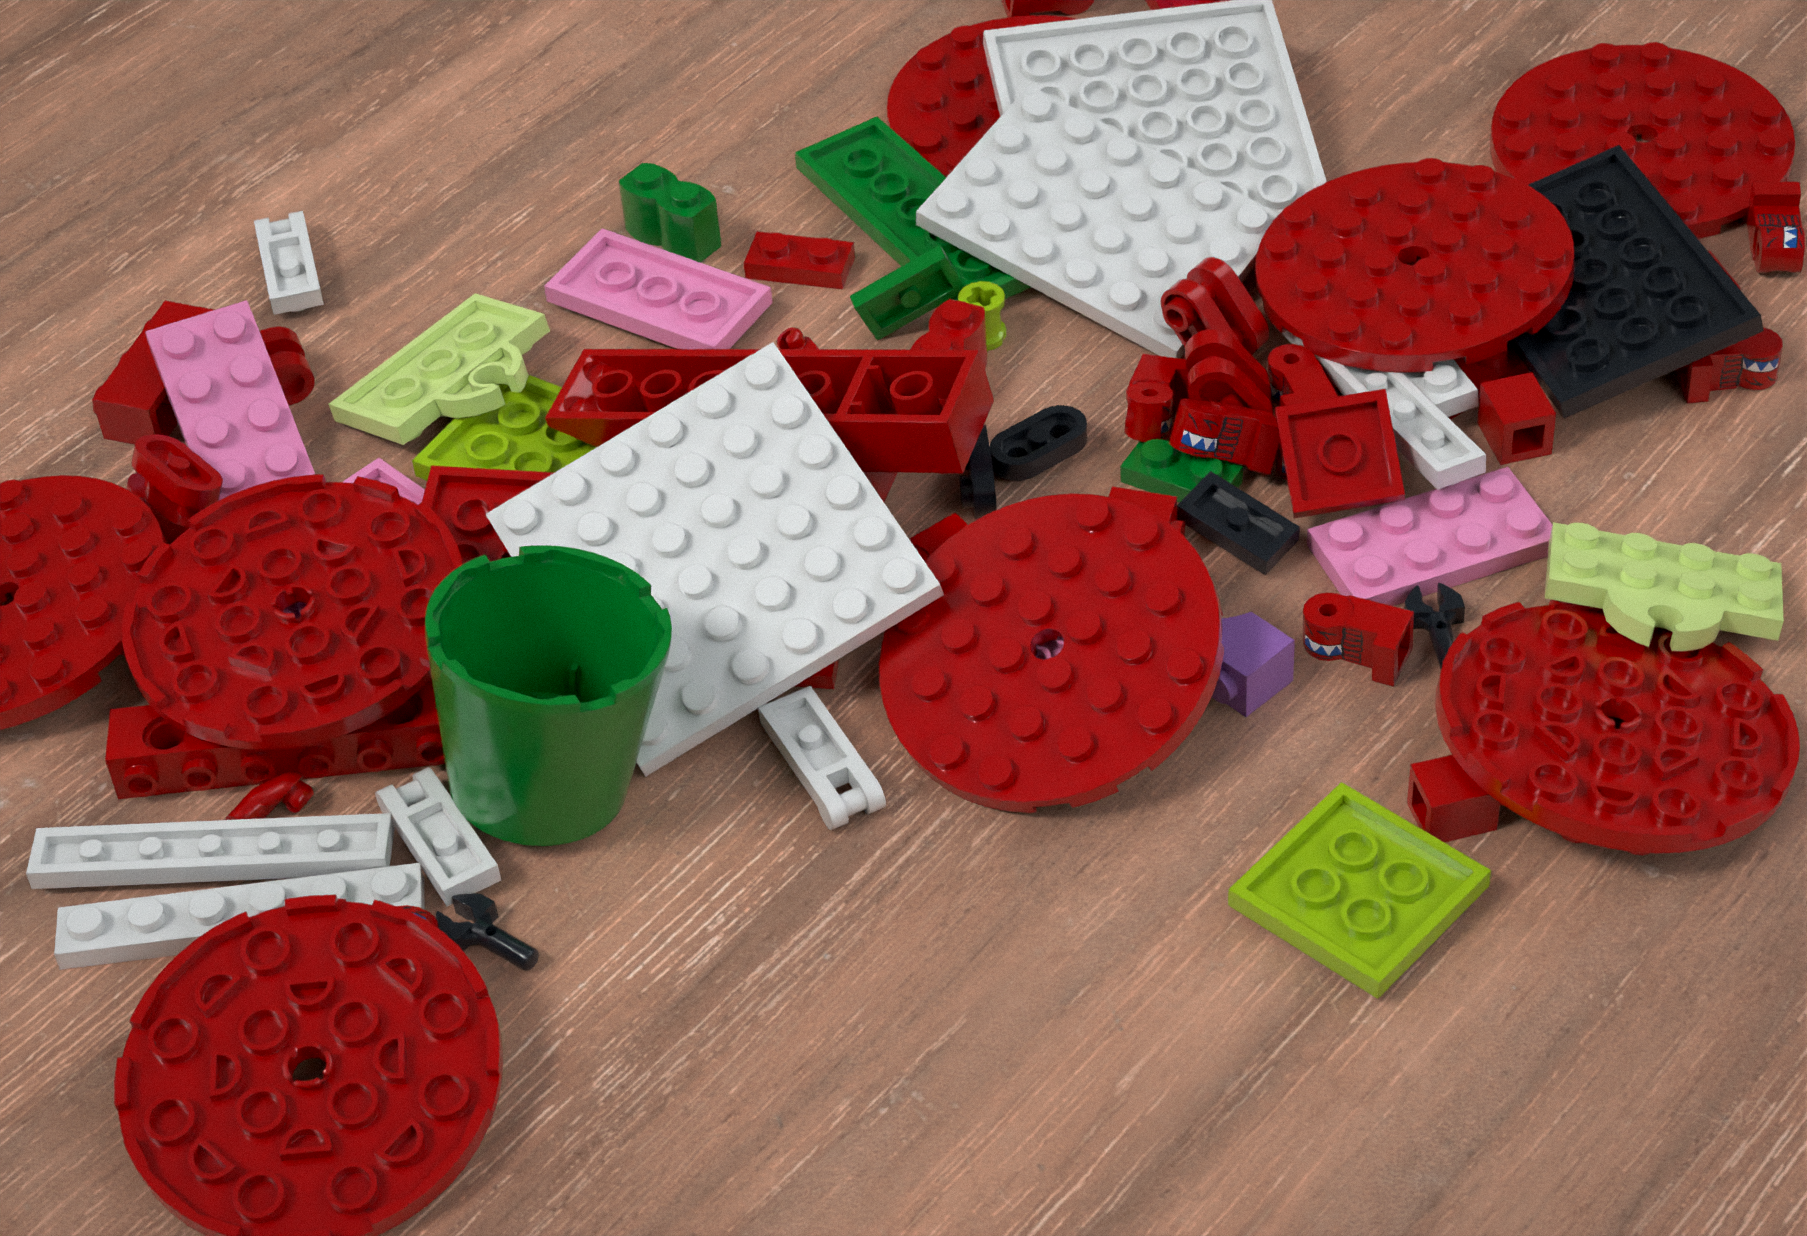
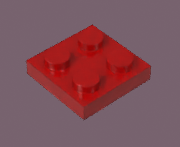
(1339, 453)

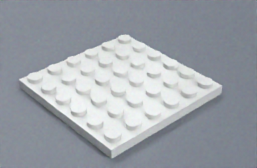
(1184, 80)
(749, 538)

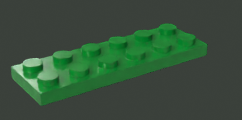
(881, 187)

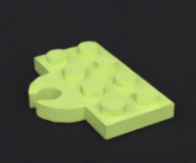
(445, 371)
(1664, 586)

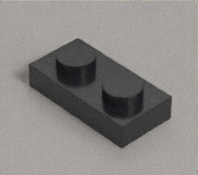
(1238, 523)

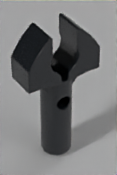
(1437, 623)
(482, 932)

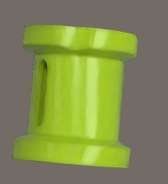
(993, 300)

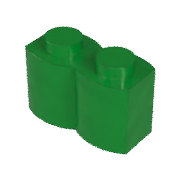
(670, 212)

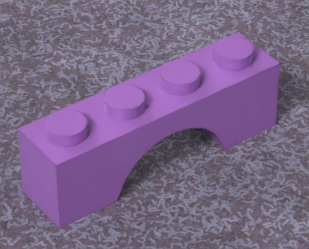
(1254, 663)

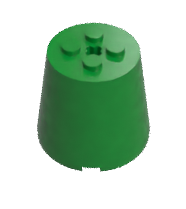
(544, 688)

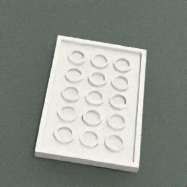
(1091, 216)

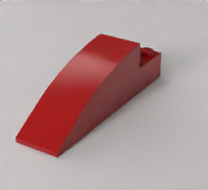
(884, 404)

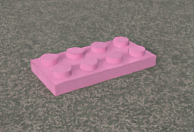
(658, 293)
(229, 397)
(1433, 539)

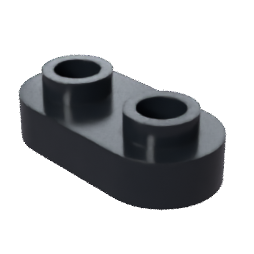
(1038, 442)
(979, 485)

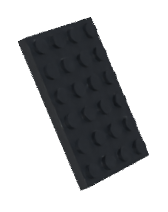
(1639, 292)

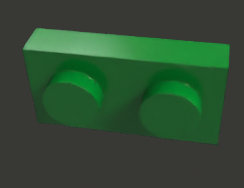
(907, 292)
(1167, 471)

